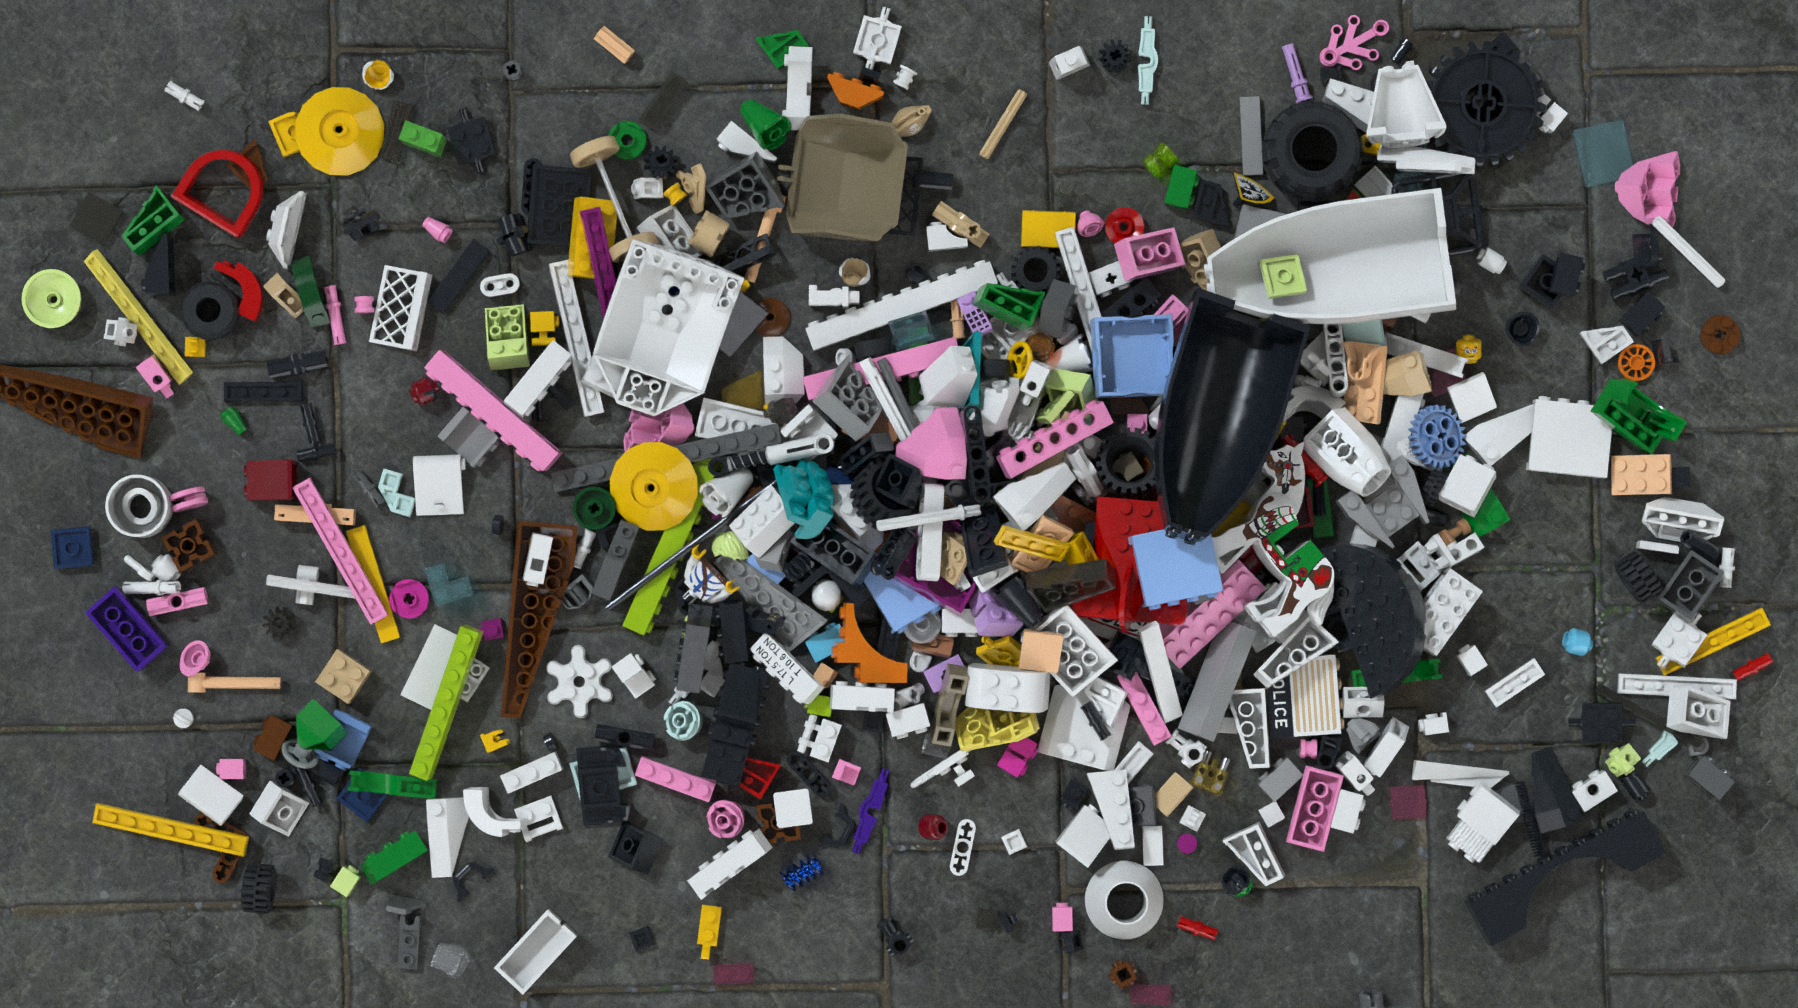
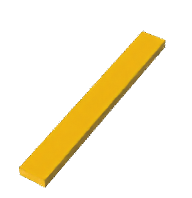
(170, 829)

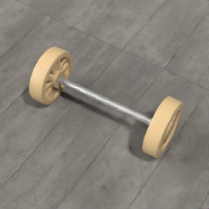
(594, 153)

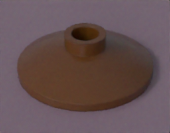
(780, 321)

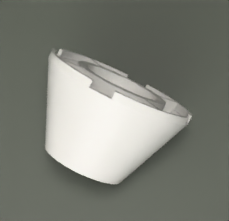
(1105, 880)

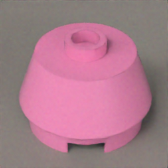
(725, 819)

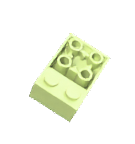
(506, 337)

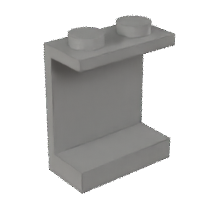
(469, 437)

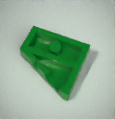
(778, 45)

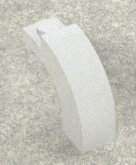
(1313, 400)
(482, 815)

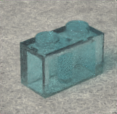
(911, 330)

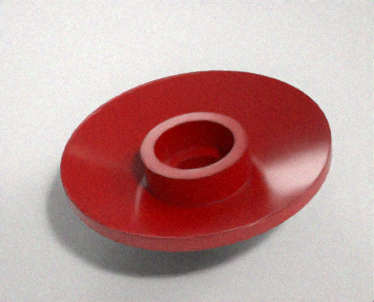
(1123, 216)

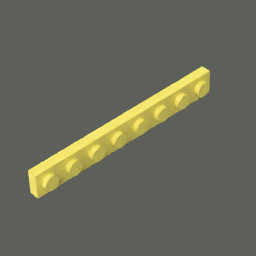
(135, 312)

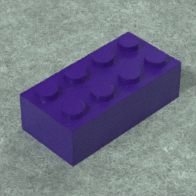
(127, 629)

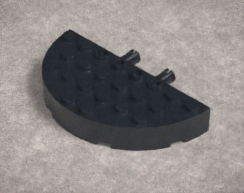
(1379, 612)

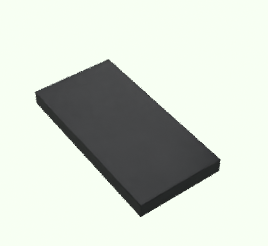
(979, 543)

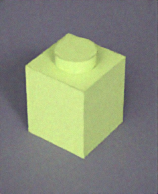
(346, 880)

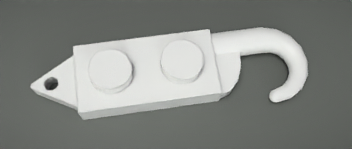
(942, 768)

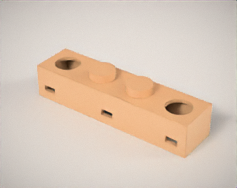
(298, 514)

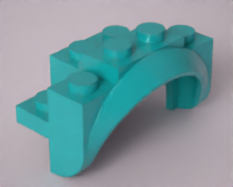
(805, 486)

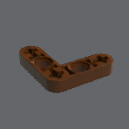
(230, 828)

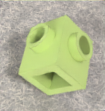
(1622, 760)

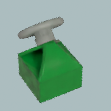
(314, 732)

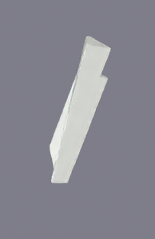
(1426, 160)
(1456, 774)

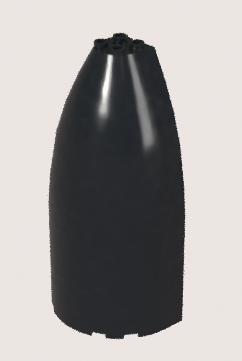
(1220, 411)

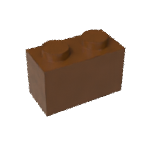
(272, 737)

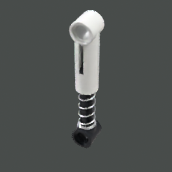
(773, 454)

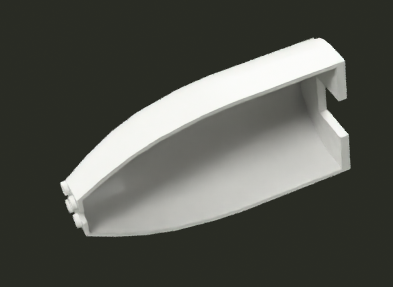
(1356, 259)

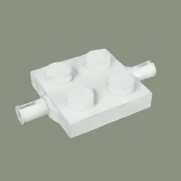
(877, 39)
(1678, 640)

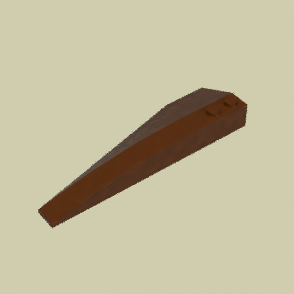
(96, 412)
(533, 609)

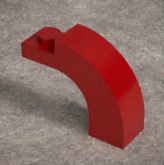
(253, 296)

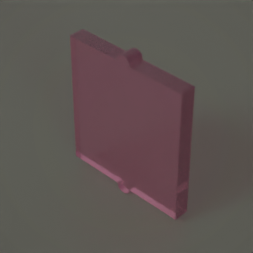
(1408, 802)

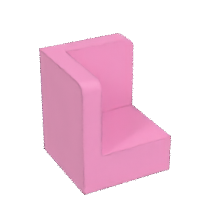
(846, 772)

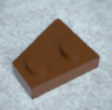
(253, 153)

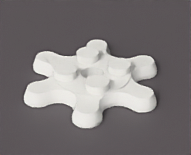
(579, 695)

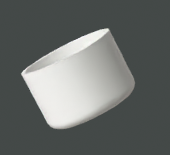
(119, 502)

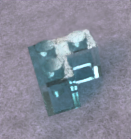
(444, 589)

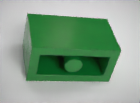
(1180, 187)

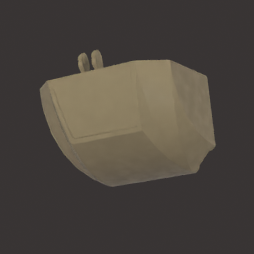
(845, 178)

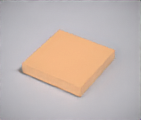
(1040, 651)

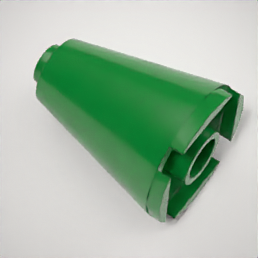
(765, 124)

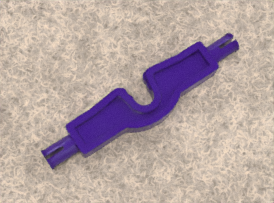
(868, 821)

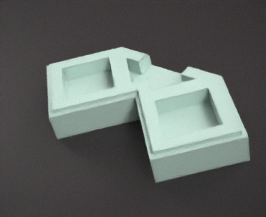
(389, 488)

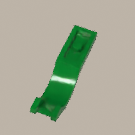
(1423, 671)
(392, 784)

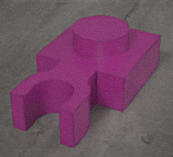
(492, 629)

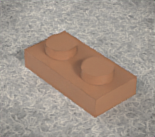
(939, 646)

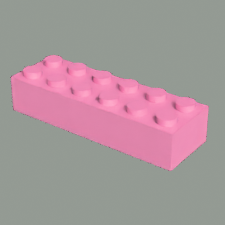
(1210, 617)

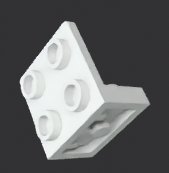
(808, 424)

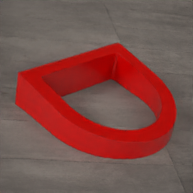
(236, 228)

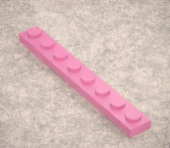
(340, 550)

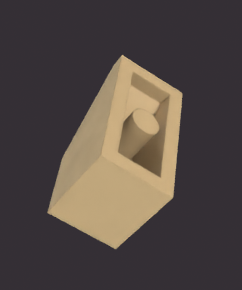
(284, 295)

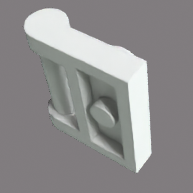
(1422, 563)
(536, 812)

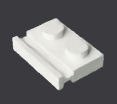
(1374, 184)

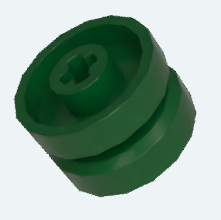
(583, 508)

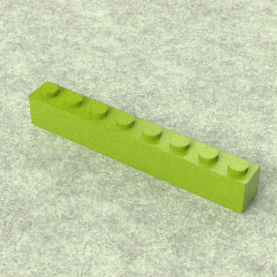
(446, 702)

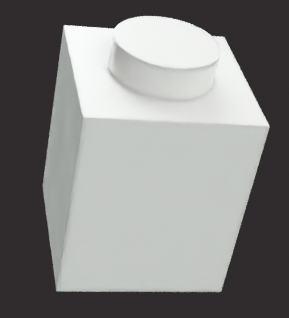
(1471, 659)

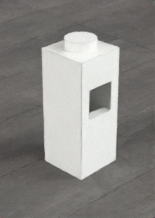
(537, 559)

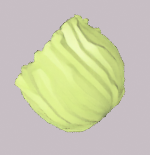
(729, 546)

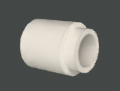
(1491, 260)

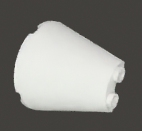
(1403, 109)

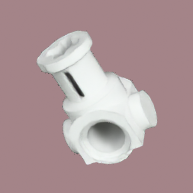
(1185, 748)

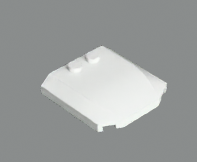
(1070, 736)

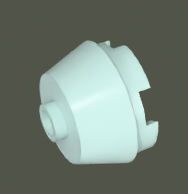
(683, 720)

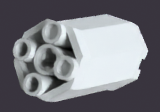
(996, 403)

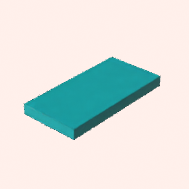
(974, 343)

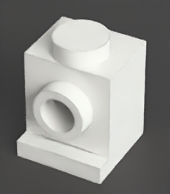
(1434, 724)

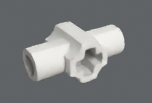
(908, 696)

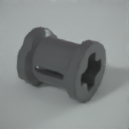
(510, 64)

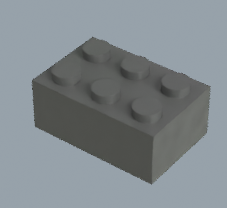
(1690, 586)

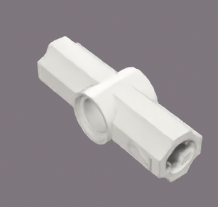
(1084, 470)

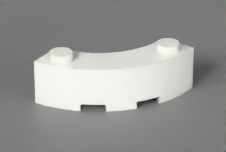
(798, 85)

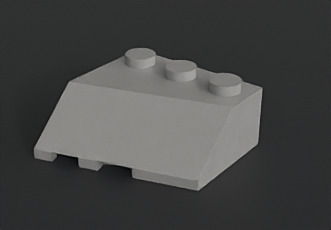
(849, 400)

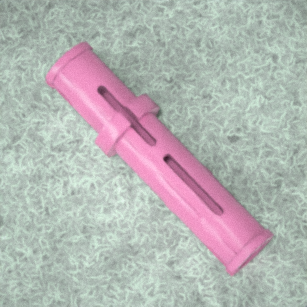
(333, 307)

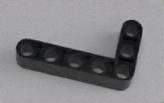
(981, 462)

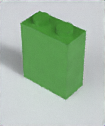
(423, 139)

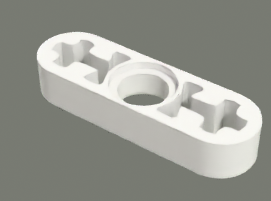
(955, 860)

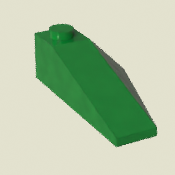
(1489, 516)

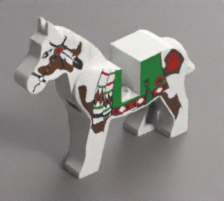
(1304, 571)

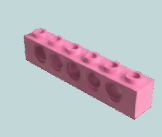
(1100, 420)

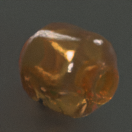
(1041, 346)

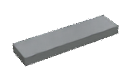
(1251, 136)

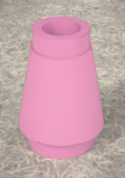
(437, 229)

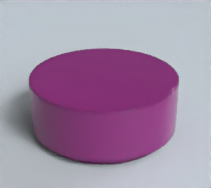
(1186, 843)

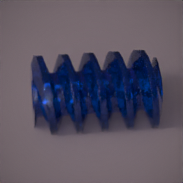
(802, 873)

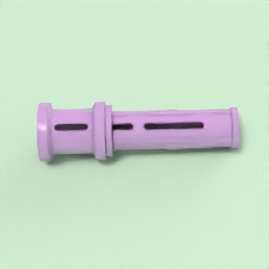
(1299, 83)

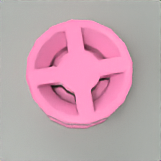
(364, 304)
(1308, 748)

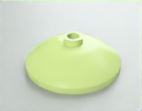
(38, 295)

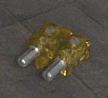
(1208, 783)

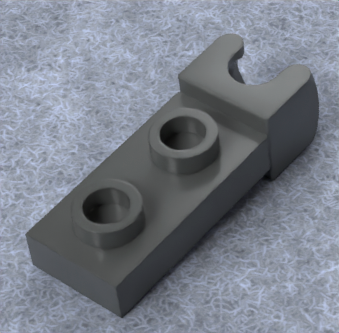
(409, 942)

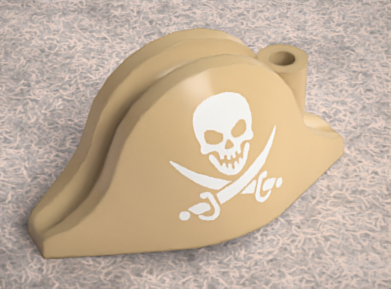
(911, 119)

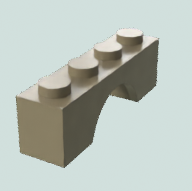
(944, 717)

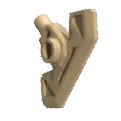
(696, 185)

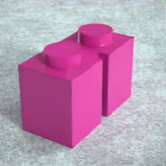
(1016, 756)

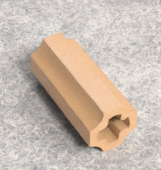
(614, 44)

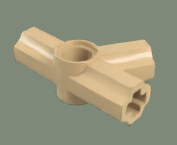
(960, 224)

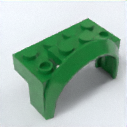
(1625, 408)

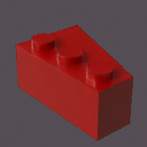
(758, 776)

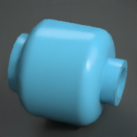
(1577, 642)

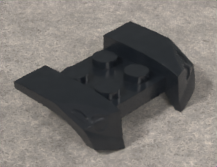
(600, 785)

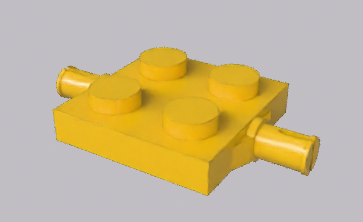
(1000, 652)

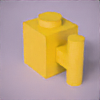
(543, 323)

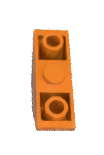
(852, 92)

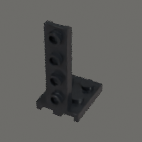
(1132, 659)

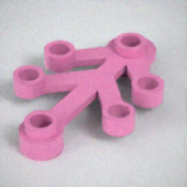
(1351, 45)

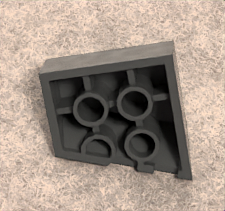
(745, 188)

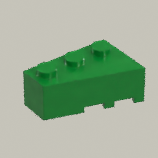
(156, 218)
(1009, 304)
(392, 856)

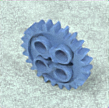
(1437, 436)

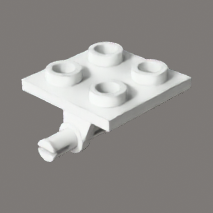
(1314, 359)

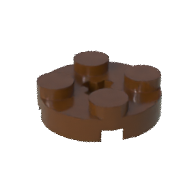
(1726, 325)

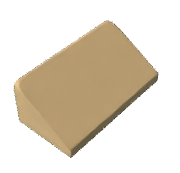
(1172, 794)

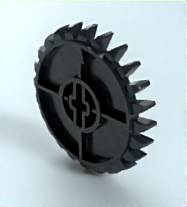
(1496, 75)

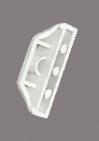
(285, 228)
(782, 370)
(1671, 517)
(847, 518)

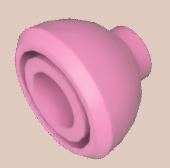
(1089, 224)

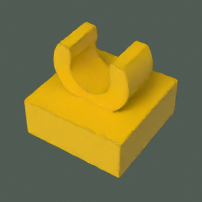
(195, 347)

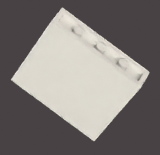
(1568, 439)

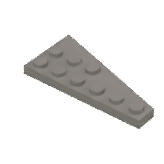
(760, 590)

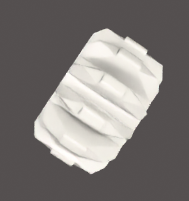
(1015, 433)

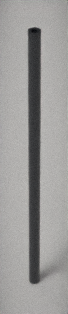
(686, 549)

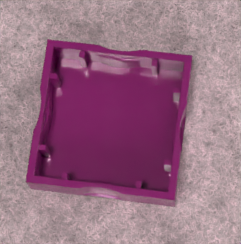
(938, 591)

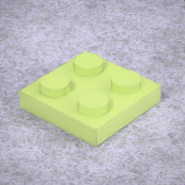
(1283, 276)

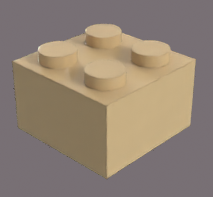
(343, 676)

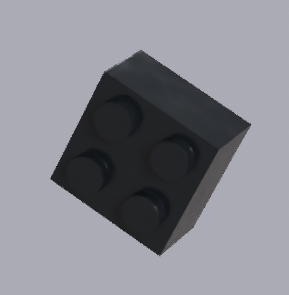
(1538, 281)

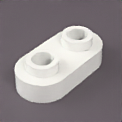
(500, 285)

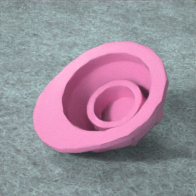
(194, 658)

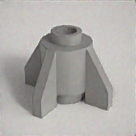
(1362, 733)

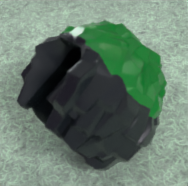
(1237, 881)

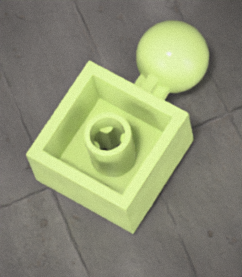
(1078, 383)

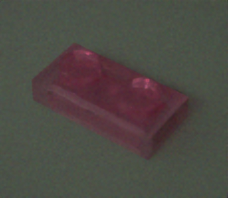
(733, 973)
(1150, 994)

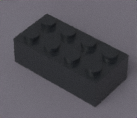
(958, 489)
(839, 553)

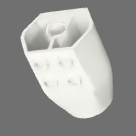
(1347, 452)

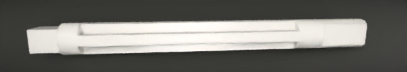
(888, 404)

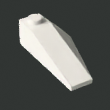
(1498, 436)
(1030, 498)
(446, 830)

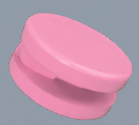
(189, 498)

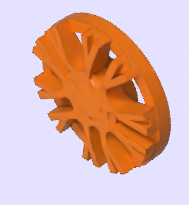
(1636, 362)

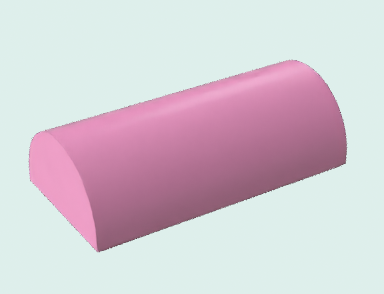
(1314, 808)

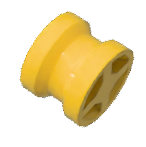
(675, 194)

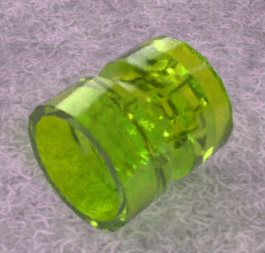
(1165, 155)

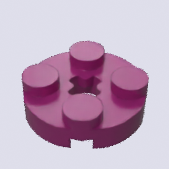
(400, 592)

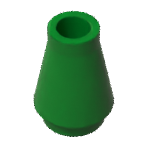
(233, 420)

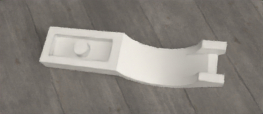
(1433, 357)

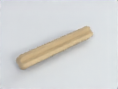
(1003, 123)

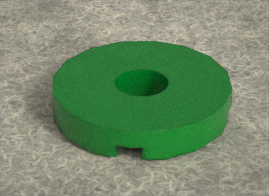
(639, 139)

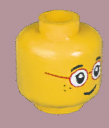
(1469, 348)

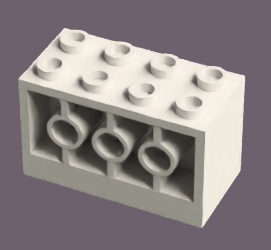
(1446, 607)

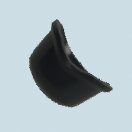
(1522, 328)

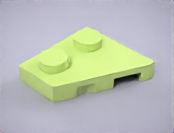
(1052, 410)

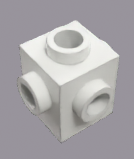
(120, 331)

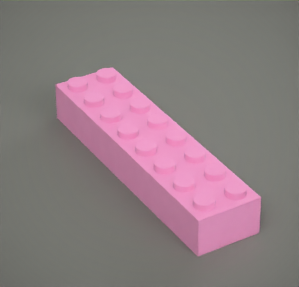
(903, 364)
(491, 408)

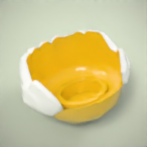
(377, 74)

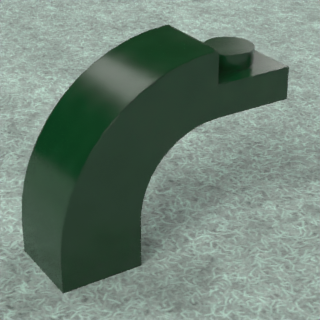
(309, 292)

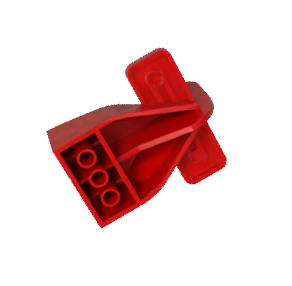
(1114, 523)

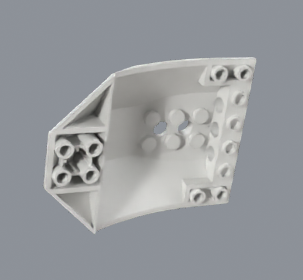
(656, 357)

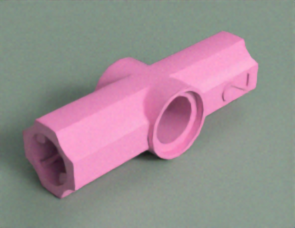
(165, 603)

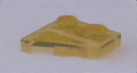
(745, 392)

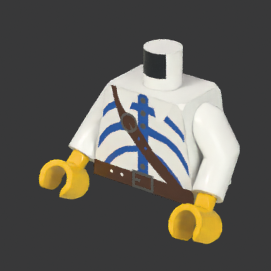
(705, 580)

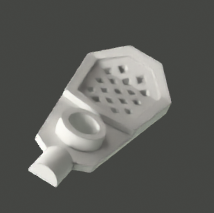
(1404, 449)

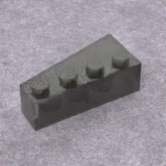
(1070, 583)

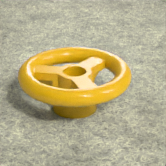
(1022, 360)

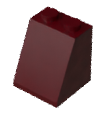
(270, 480)

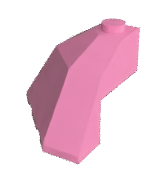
(1650, 188)
(667, 427)
(937, 445)

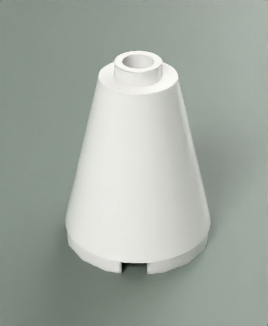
(1073, 356)
(726, 491)

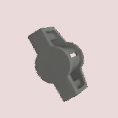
(578, 593)

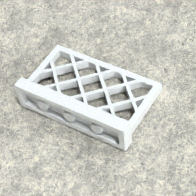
(417, 308)

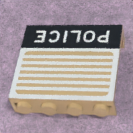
(1306, 701)

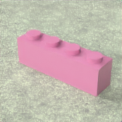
(1145, 709)
(675, 779)

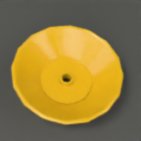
(344, 151)
(669, 474)

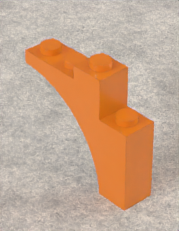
(854, 649)

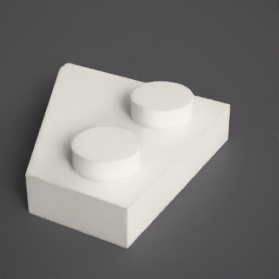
(1606, 341)
(1106, 698)

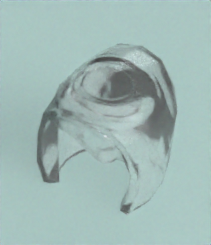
(451, 959)

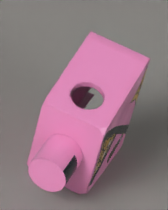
(149, 369)

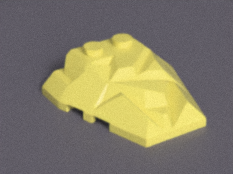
(989, 727)

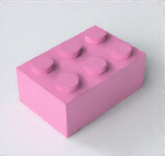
(1149, 254)

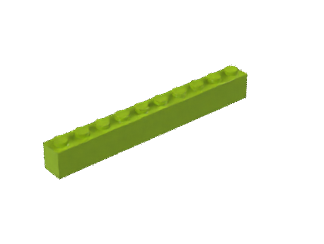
(648, 598)

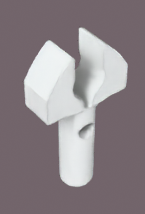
(142, 571)

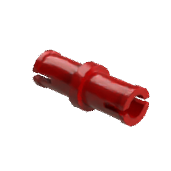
(1752, 667)
(1197, 928)

